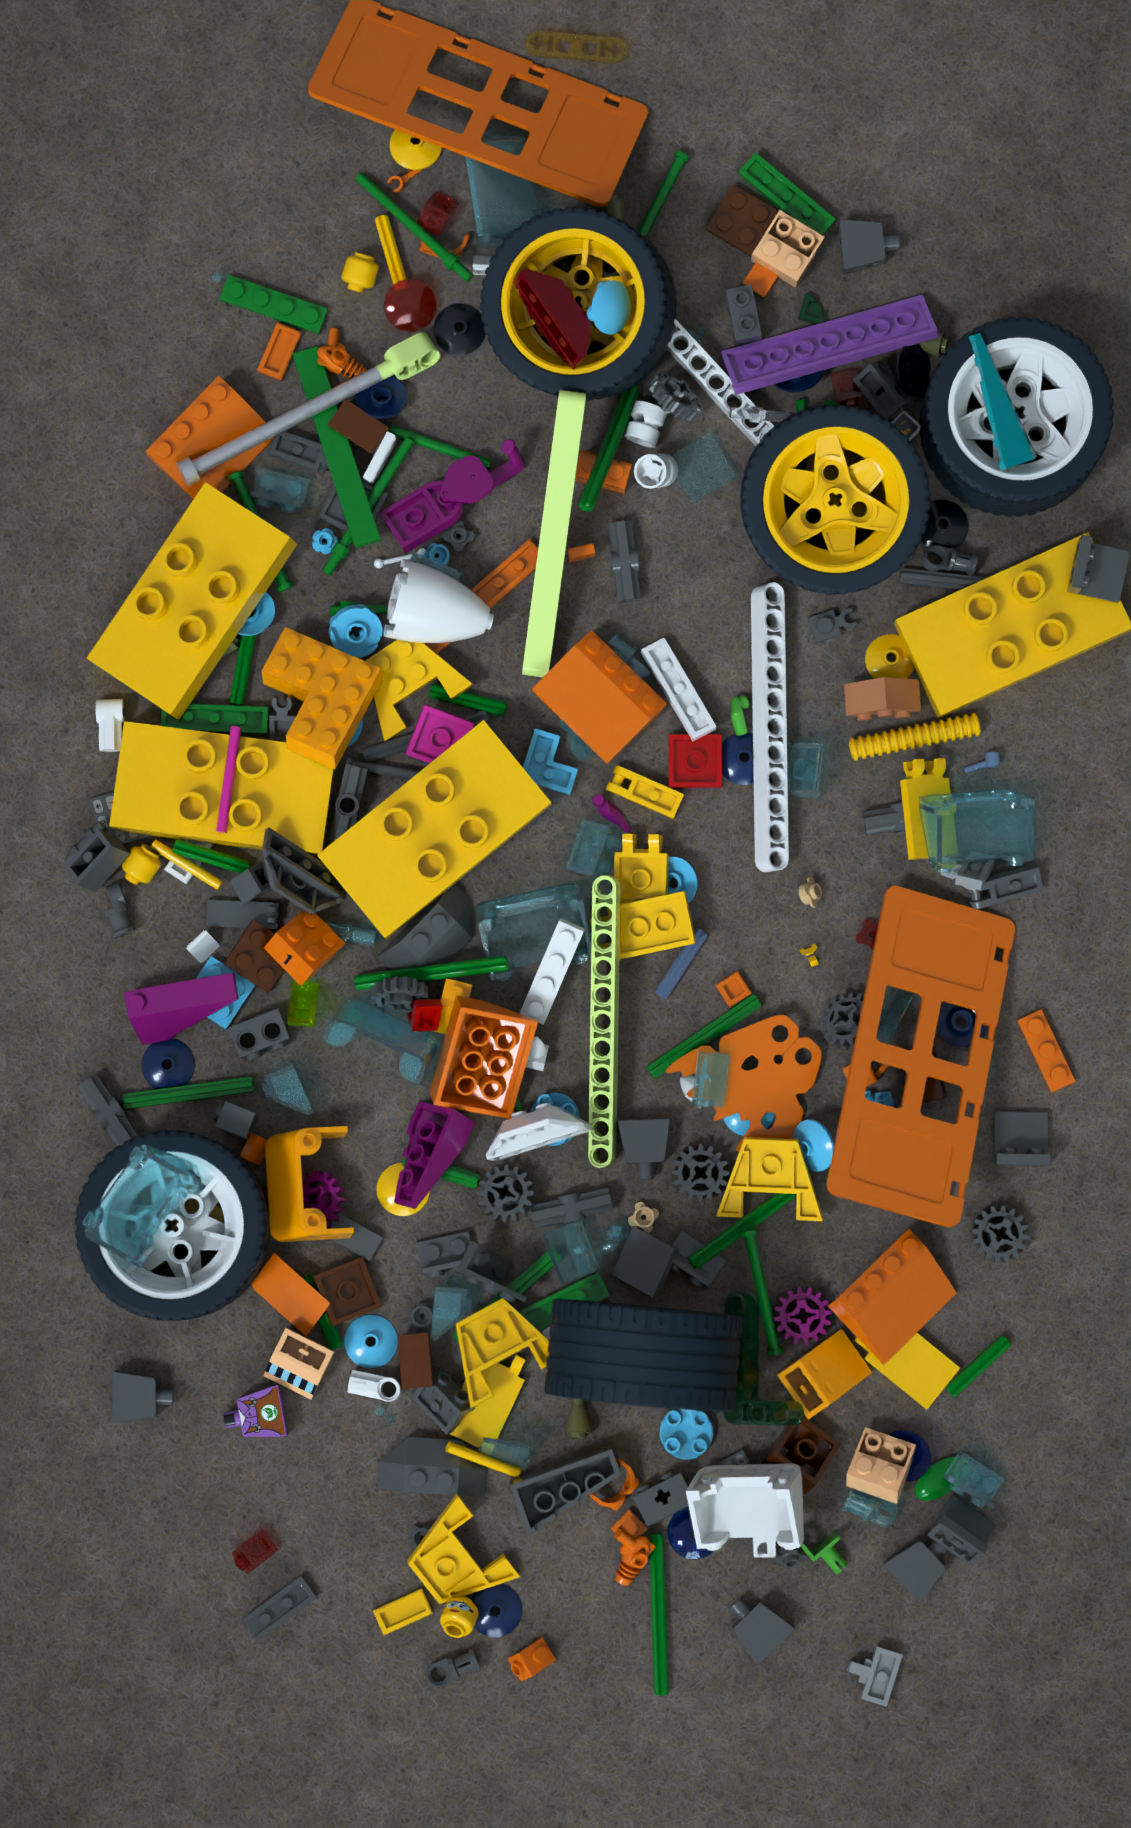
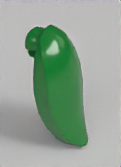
(932, 1483)

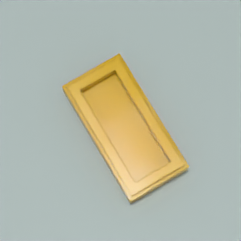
(402, 1611)

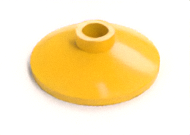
(411, 155)
(876, 659)
(387, 1189)

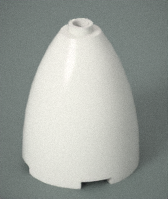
(433, 607)

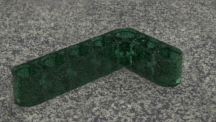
(748, 1372)

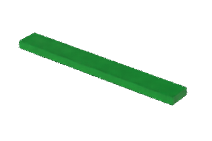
(337, 453)

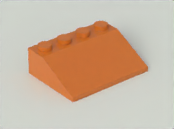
(207, 423)
(599, 697)
(482, 1058)
(894, 1297)

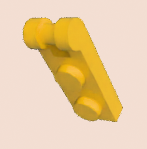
(645, 792)

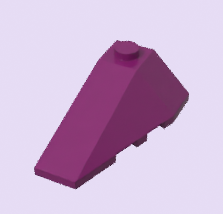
(434, 1143)

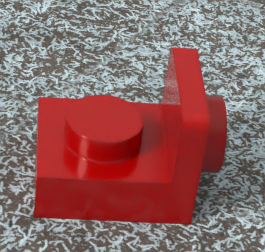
(425, 1015)

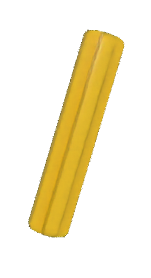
(390, 248)

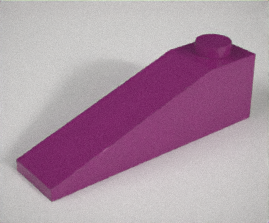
(170, 1008)

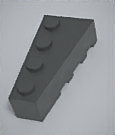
(560, 1486)

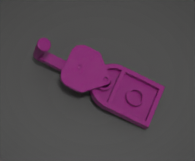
(442, 502)

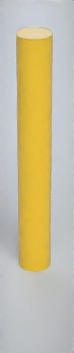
(186, 864)
(483, 1459)

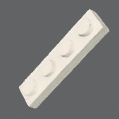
(678, 689)
(552, 970)

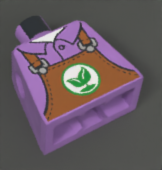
(259, 1414)

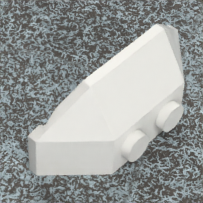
(535, 1130)

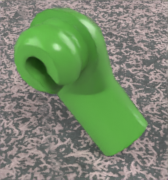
(737, 717)

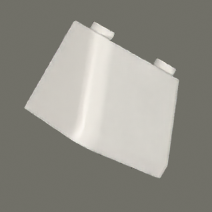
(747, 1504)

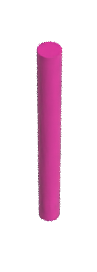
(228, 779)

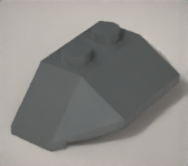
(299, 875)
(433, 934)
(426, 1467)

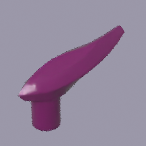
(610, 812)

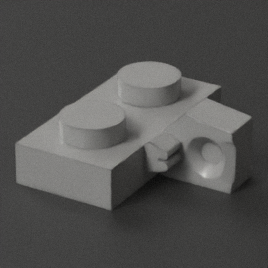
(971, 874)
(877, 1674)

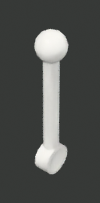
(379, 563)

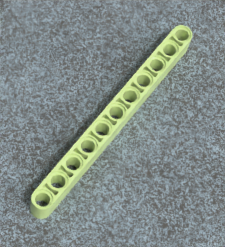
(554, 533)
(610, 1008)

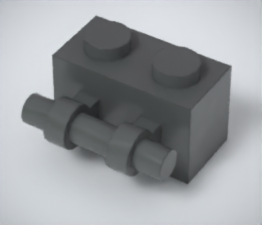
(95, 857)

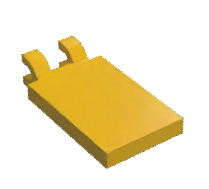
(912, 789)
(641, 871)
(654, 925)
(916, 1369)
(491, 1414)

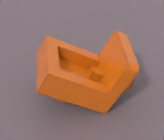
(531, 1659)

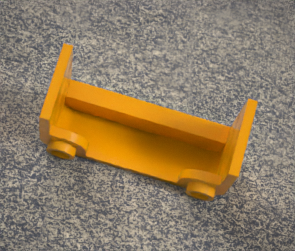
(284, 1186)

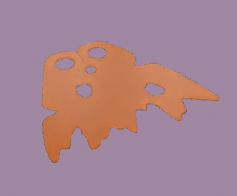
(764, 1088)

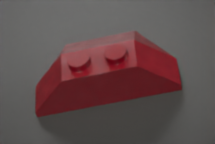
(555, 314)

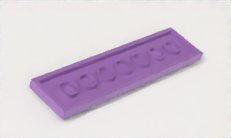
(829, 344)

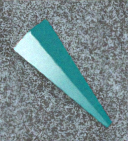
(1005, 423)

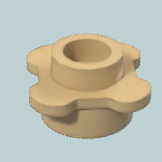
(810, 892)
(641, 1209)

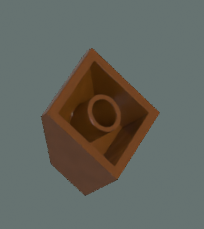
(806, 1447)

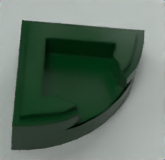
(811, 310)

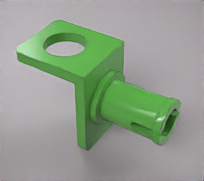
(828, 1552)

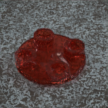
(410, 305)

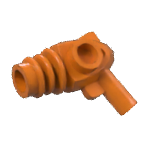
(336, 358)
(634, 1556)

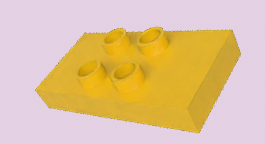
(192, 601)
(1005, 630)
(174, 783)
(434, 829)

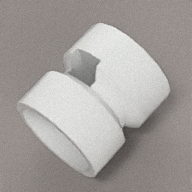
(645, 424)
(656, 470)

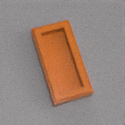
(279, 351)

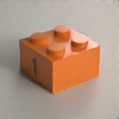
(304, 946)

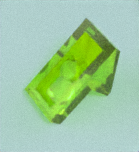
(303, 1004)

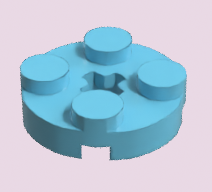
(358, 616)

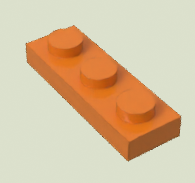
(1046, 1051)

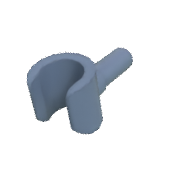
(992, 760)

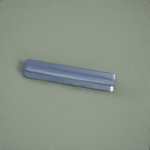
(680, 965)

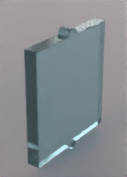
(506, 1451)

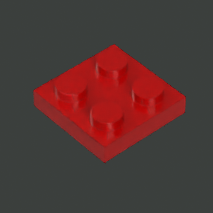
(694, 762)

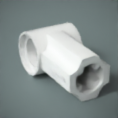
(110, 721)
(372, 1385)

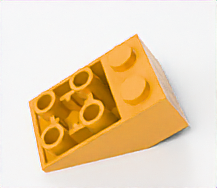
(824, 1373)

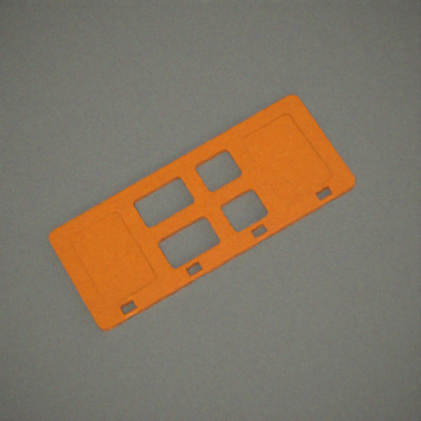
(573, 142)
(896, 1154)

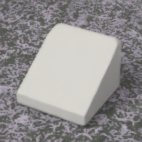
(480, 264)
(202, 946)

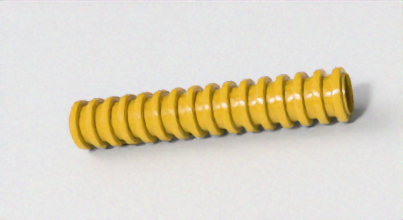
(914, 736)

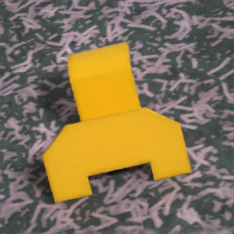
(813, 960)

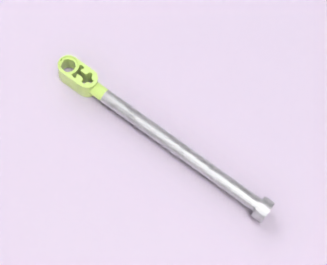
(401, 359)

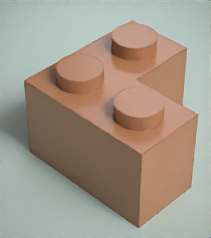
(882, 698)

